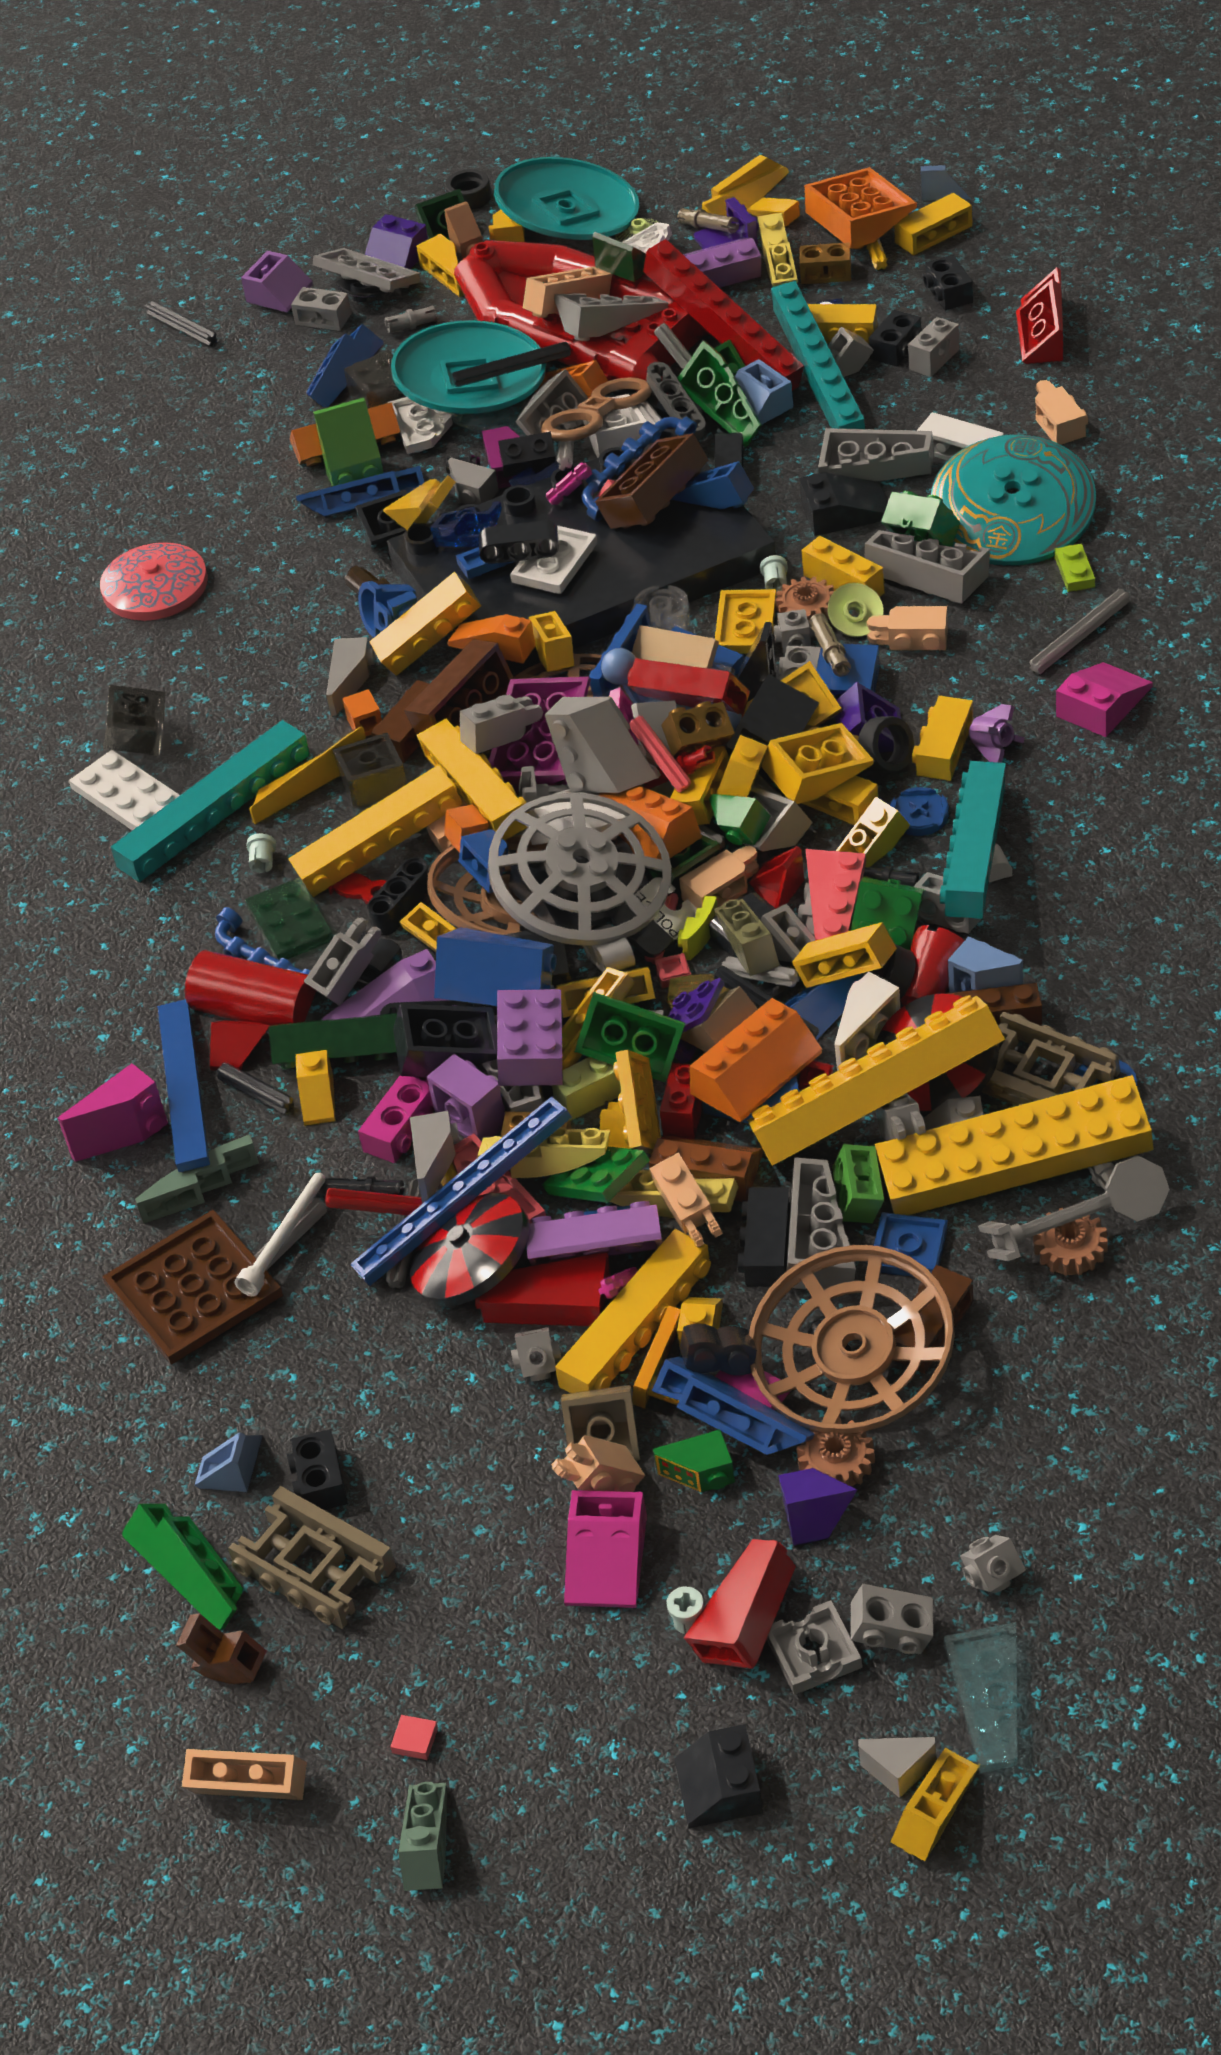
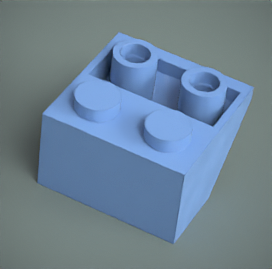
(765, 390)
(981, 966)

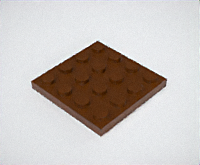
(186, 1287)

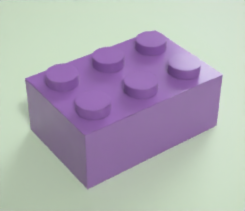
(529, 1037)

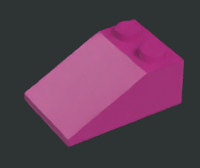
(1099, 697)
(114, 1115)

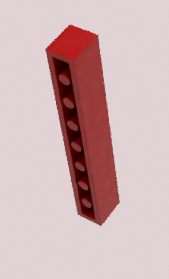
(717, 311)

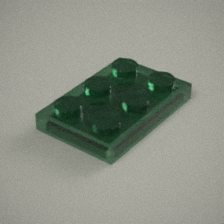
(289, 919)

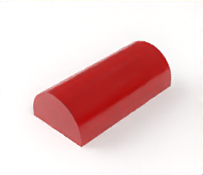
(246, 990)

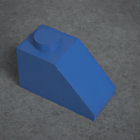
(475, 854)

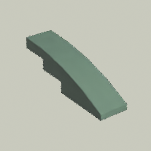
(185, 1189)

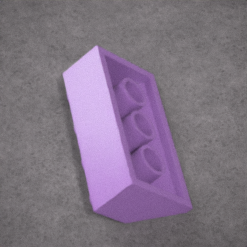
(728, 262)
(605, 1232)

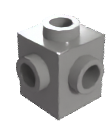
(793, 626)
(533, 1341)
(991, 1563)

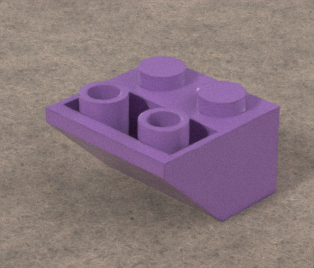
(274, 281)

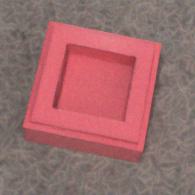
(671, 967)
(414, 1737)

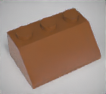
(712, 1160)

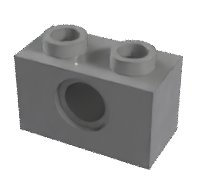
(933, 346)

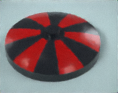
(959, 1082)
(471, 1251)

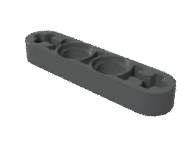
(676, 400)

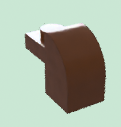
(220, 1656)

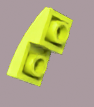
(696, 929)

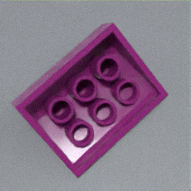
(536, 745)

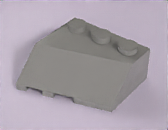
(597, 746)

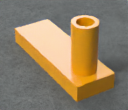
(655, 1358)

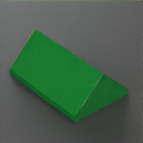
(620, 1026)

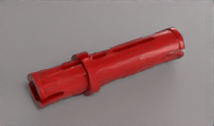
(688, 762)

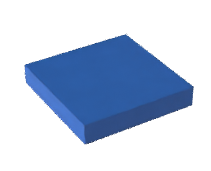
(913, 1236)

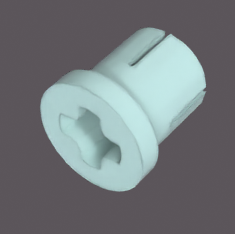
(774, 572)
(261, 852)
(679, 1608)

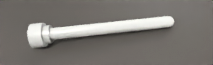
(252, 1278)

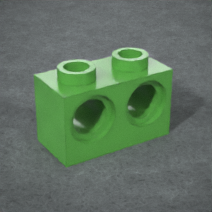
(858, 1183)

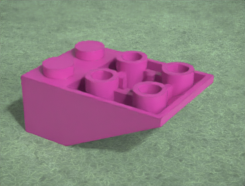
(604, 1548)

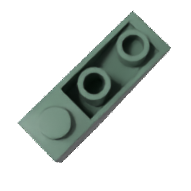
(424, 1837)

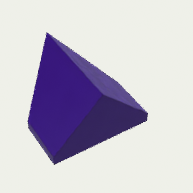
(813, 1504)

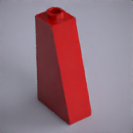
(687, 684)
(549, 1293)
(743, 1607)

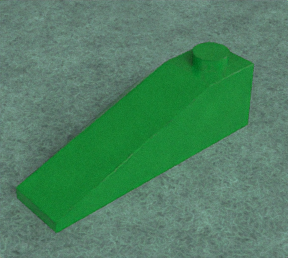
(717, 392)

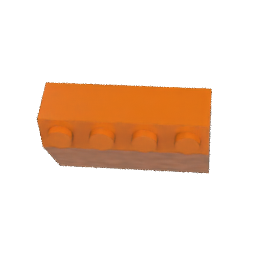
(857, 206)

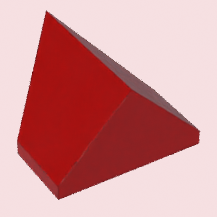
(779, 877)
(233, 1041)

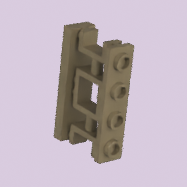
(1051, 1046)
(323, 1533)

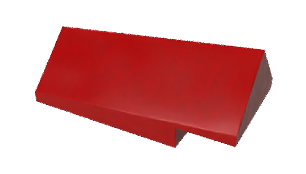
(1041, 321)

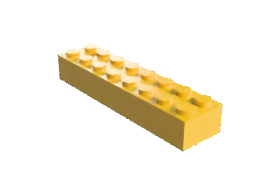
(875, 1078)
(1015, 1146)

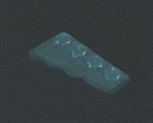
(986, 1684)

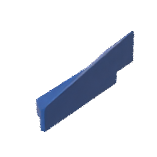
(348, 495)
(823, 1003)

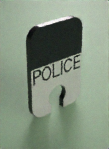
(663, 928)

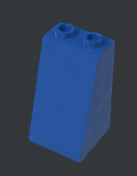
(479, 963)

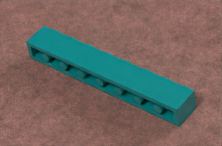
(816, 357)
(210, 801)
(973, 840)

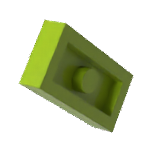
(1074, 567)

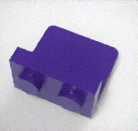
(747, 227)
(693, 1010)

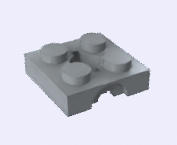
(801, 1665)

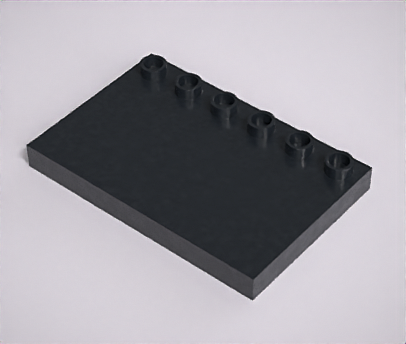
(683, 548)

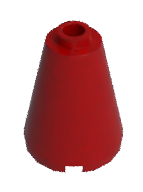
(931, 955)

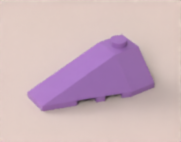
(404, 982)

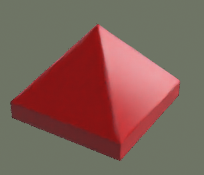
(813, 1070)

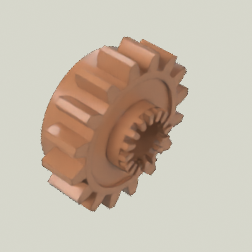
(806, 595)
(1072, 1246)
(838, 1455)

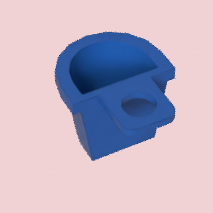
(374, 605)

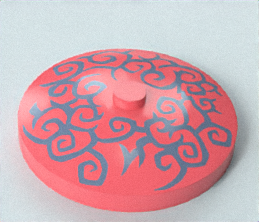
(153, 581)

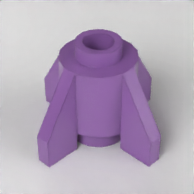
(993, 732)

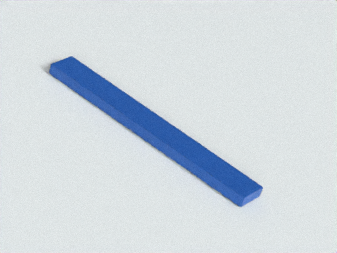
(183, 1086)
(460, 1191)

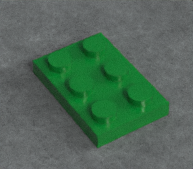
(599, 1179)

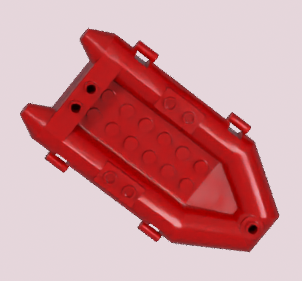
(495, 285)

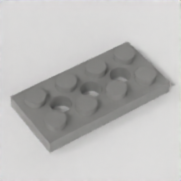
(366, 269)

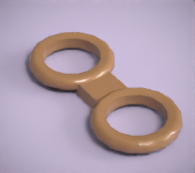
(595, 408)

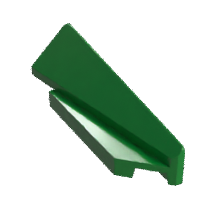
(185, 1561)

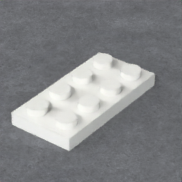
(122, 789)

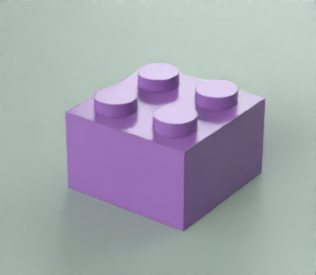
(468, 1097)

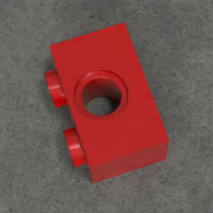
(680, 1109)

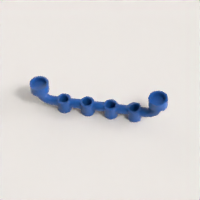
(632, 450)
(237, 947)

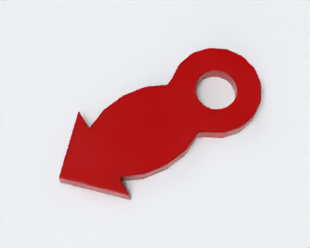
(357, 887)

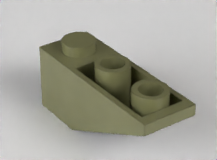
(747, 936)

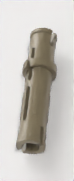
(701, 219)
(833, 651)

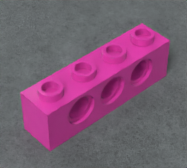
(388, 1127)

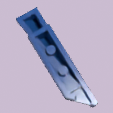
(344, 353)
(728, 1408)

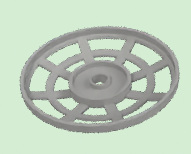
(576, 876)

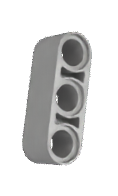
(614, 954)

